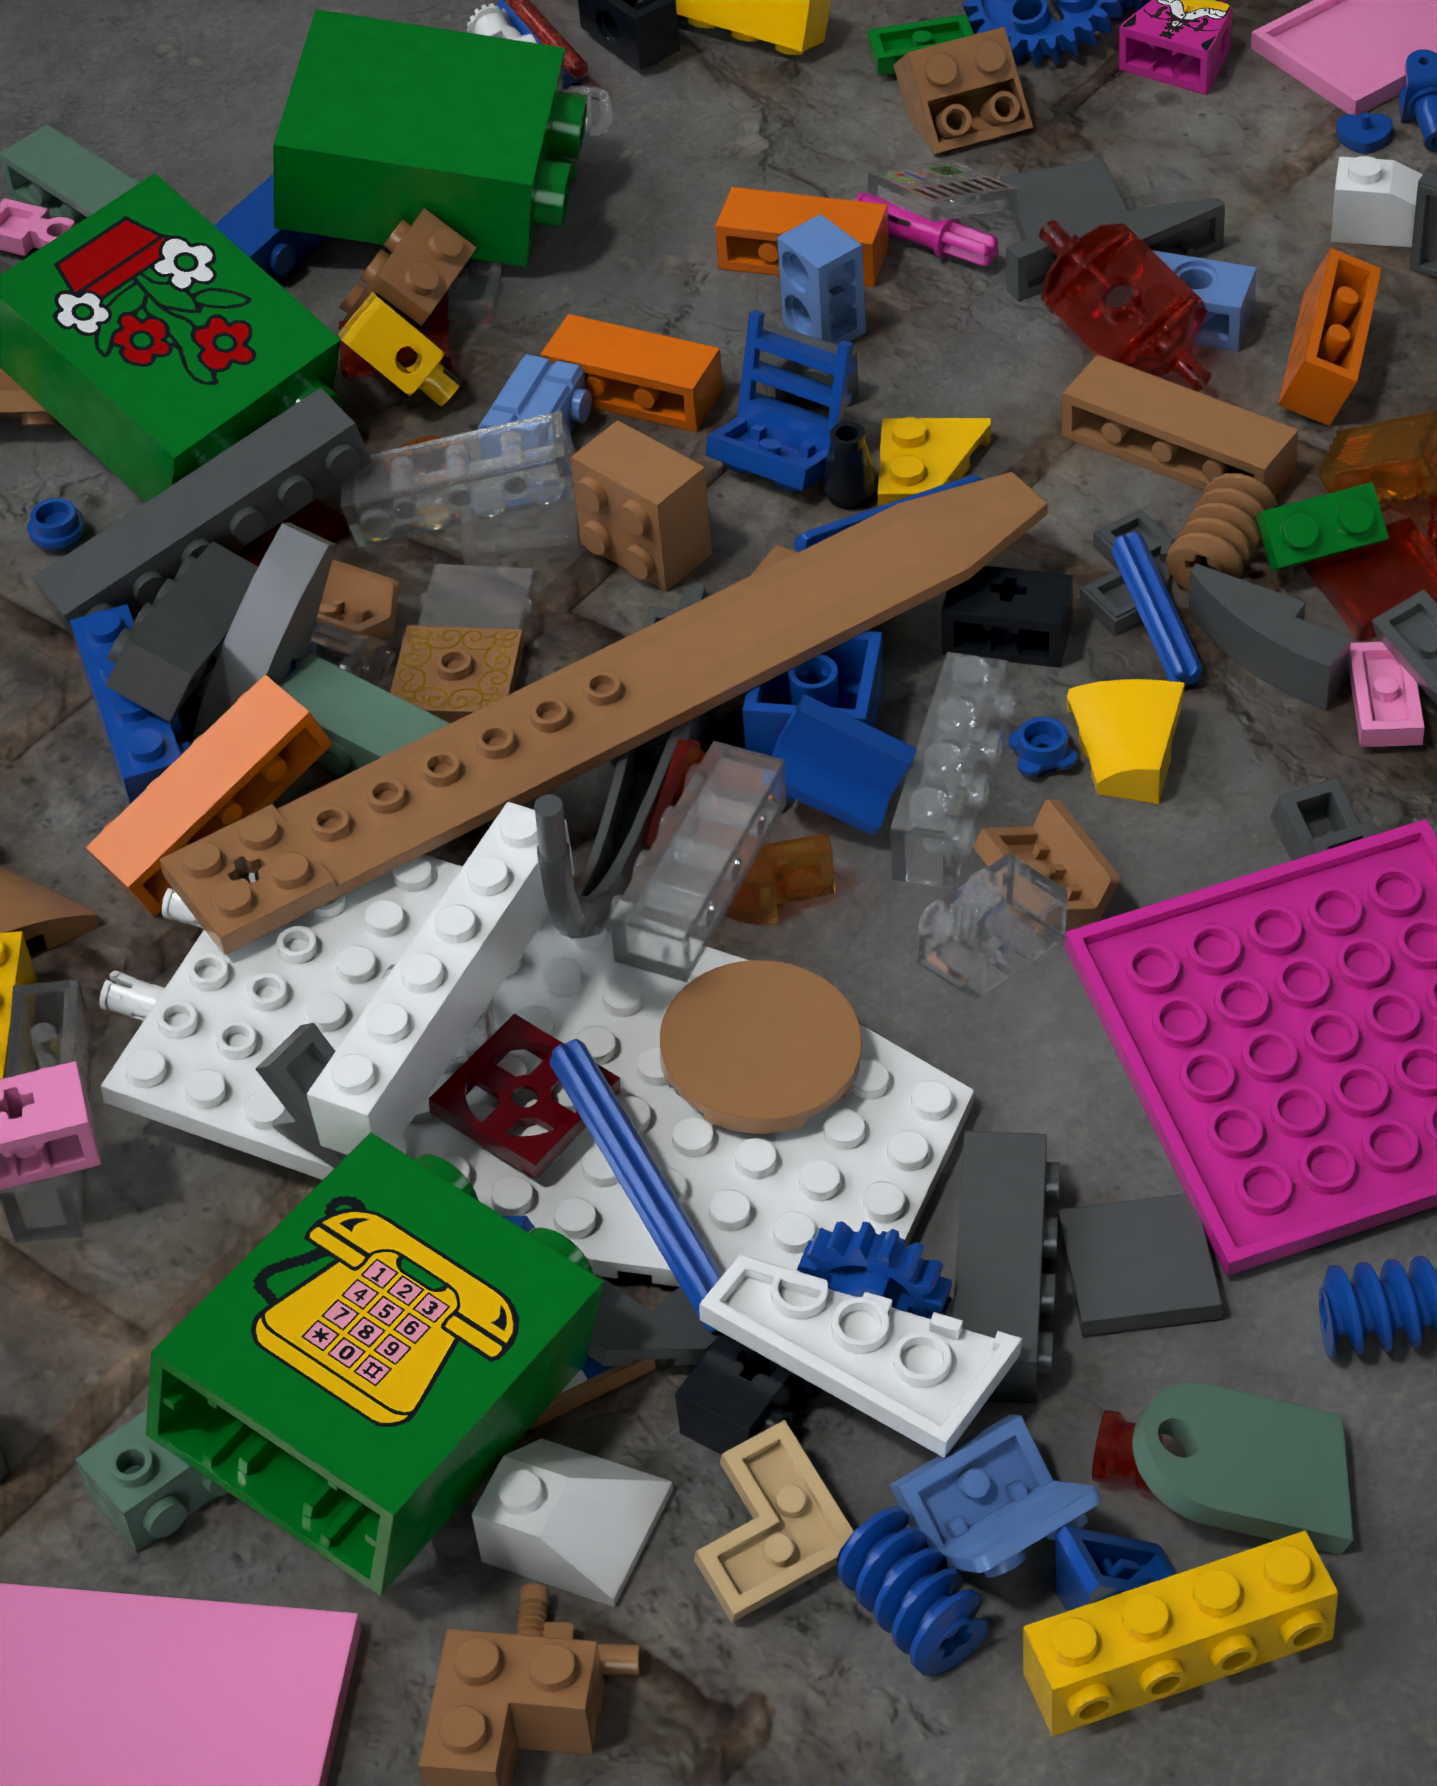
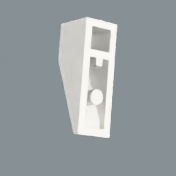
(1374, 202)

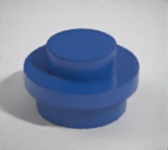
(55, 524)

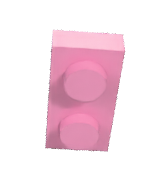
(1384, 698)

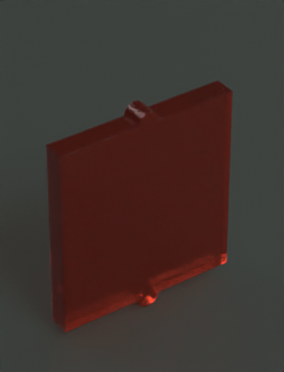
(684, 756)

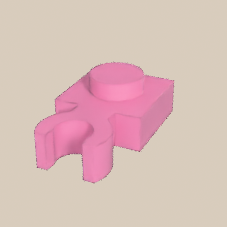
(28, 227)

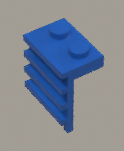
(773, 435)

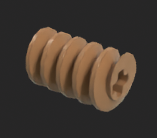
(1220, 528)

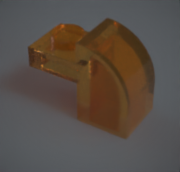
(784, 874)

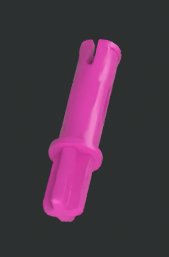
(944, 236)

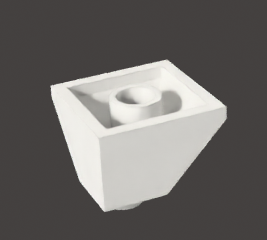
(568, 1519)

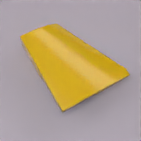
(1127, 733)

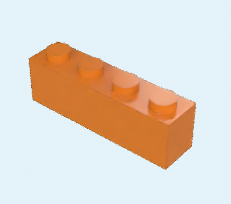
(219, 779)

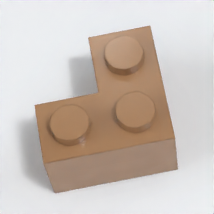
(508, 1696)

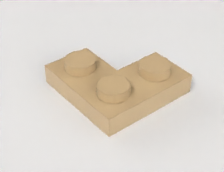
(792, 1530)

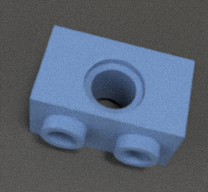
(1226, 293)

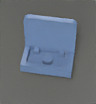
(991, 1500)

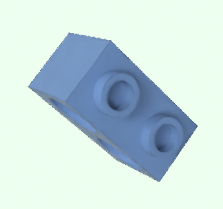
(822, 281)

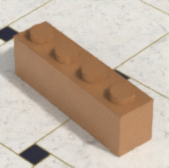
(1174, 428)

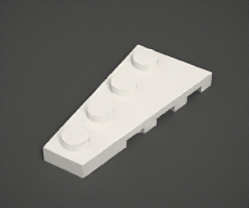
(888, 1363)

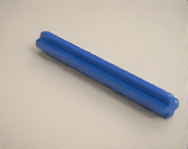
(636, 1171)

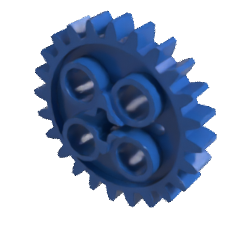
(1033, 28)

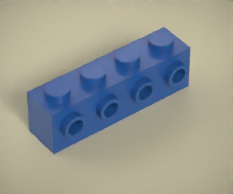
(137, 738)

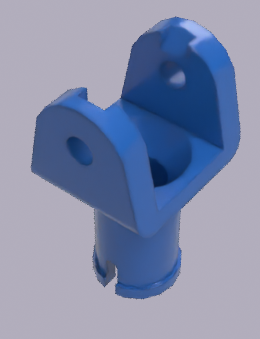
(1419, 95)

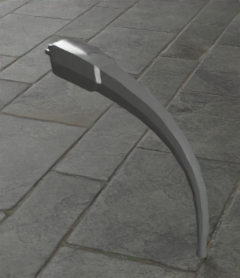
(624, 826)

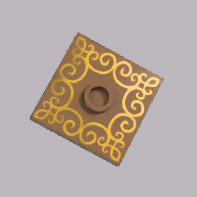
(457, 668)

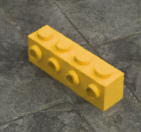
(1179, 1632)

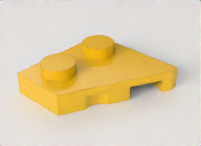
(926, 453)

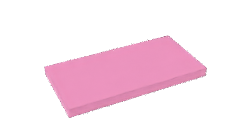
(1350, 47)
(168, 1690)

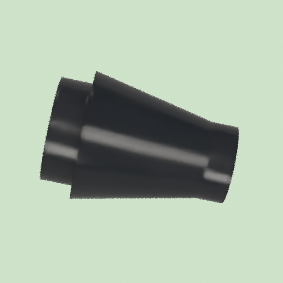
(849, 470)

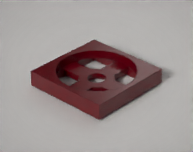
(527, 1153)

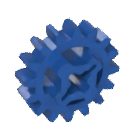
(877, 1265)

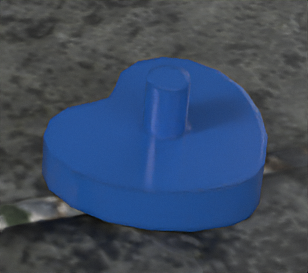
(1364, 132)

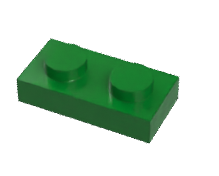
(892, 42)
(1322, 526)

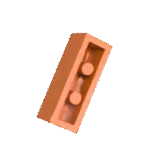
(755, 219)
(1330, 337)
(641, 371)

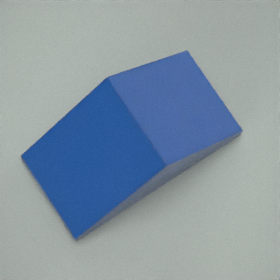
(1102, 1565)

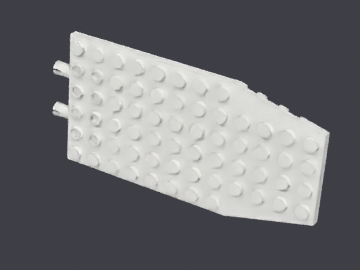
(743, 1192)

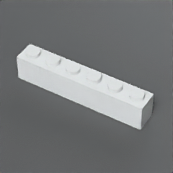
(435, 989)

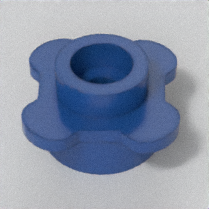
(1042, 746)

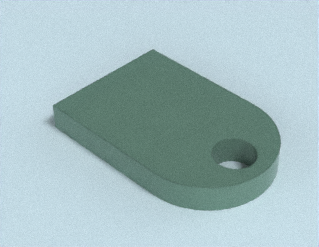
(1248, 1463)

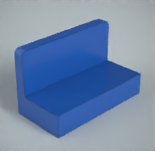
(841, 764)

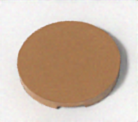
(760, 1045)

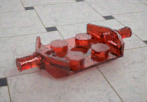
(1146, 333)

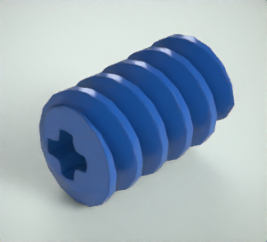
(1378, 1304)
(912, 1592)

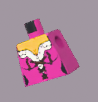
(1177, 42)

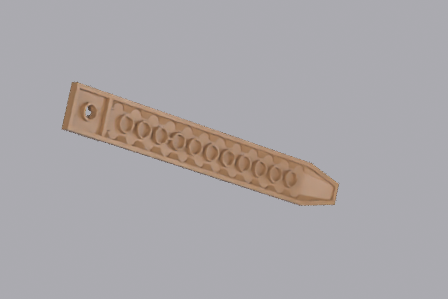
(592, 710)

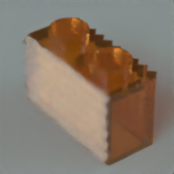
(1391, 453)

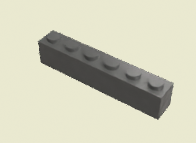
(222, 502)

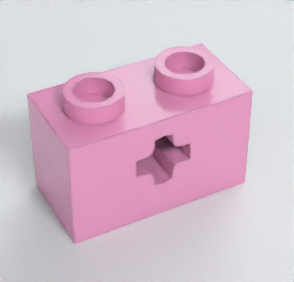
(45, 1126)

